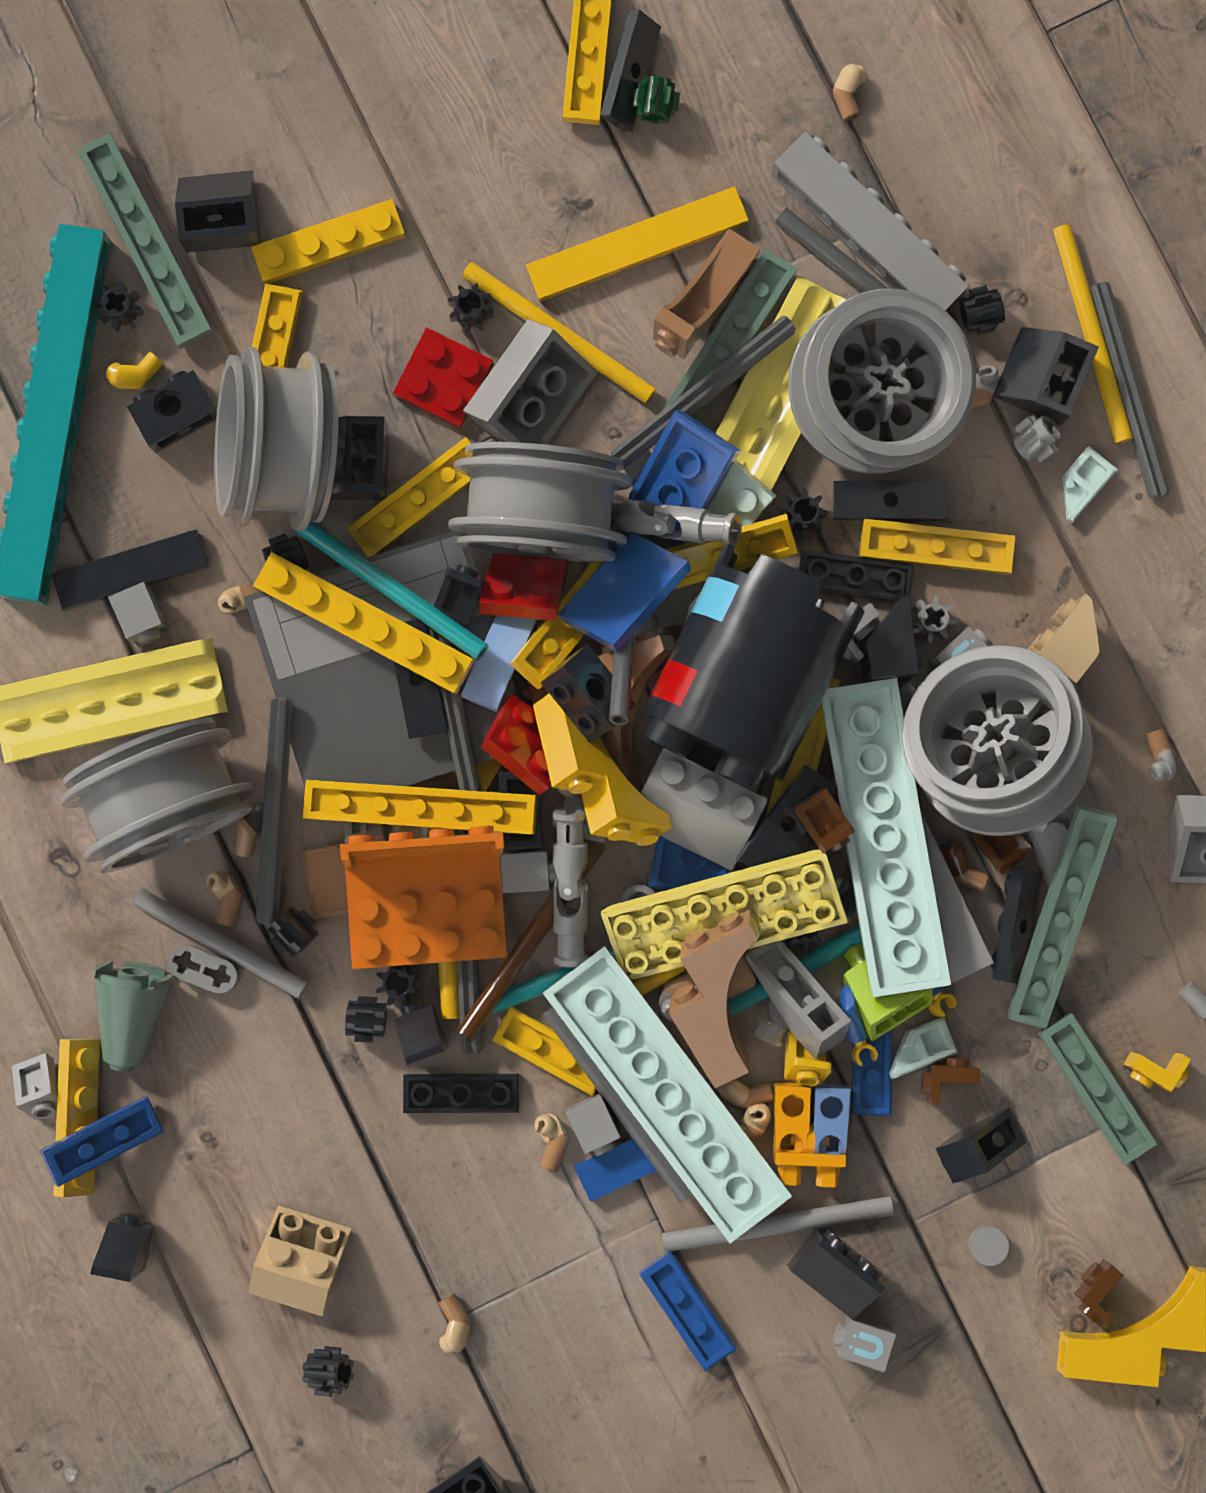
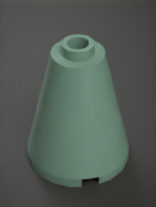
(128, 1010)

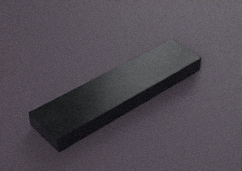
(120, 571)

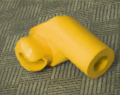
(133, 376)

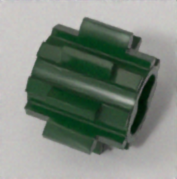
(656, 99)

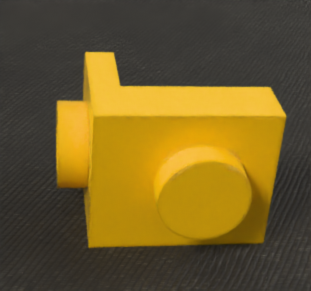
(802, 1066)
(1149, 1073)

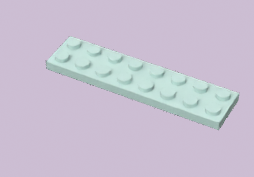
(889, 843)
(667, 1094)

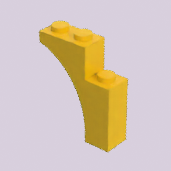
(609, 799)
(1134, 1352)

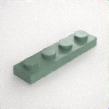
(1097, 1089)

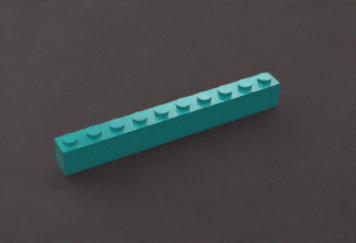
(51, 412)

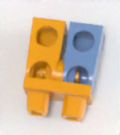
(806, 1143)

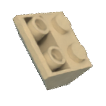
(1072, 640)
(299, 1260)

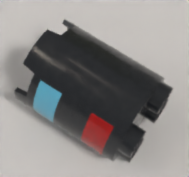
(749, 669)

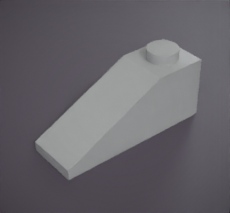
(799, 998)

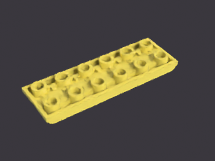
(761, 412)
(110, 700)
(784, 896)

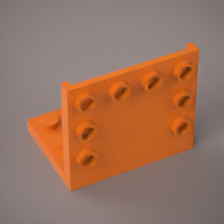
(424, 898)

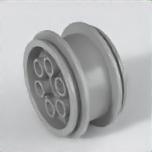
(941, 375)
(275, 439)
(540, 501)
(954, 701)
(156, 794)

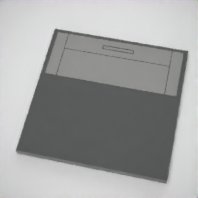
(348, 696)

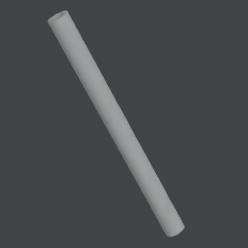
(783, 1223)

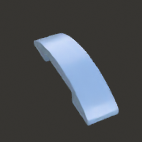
(493, 671)

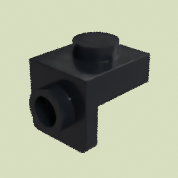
(459, 594)

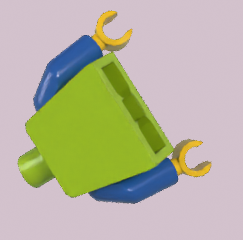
(878, 1015)

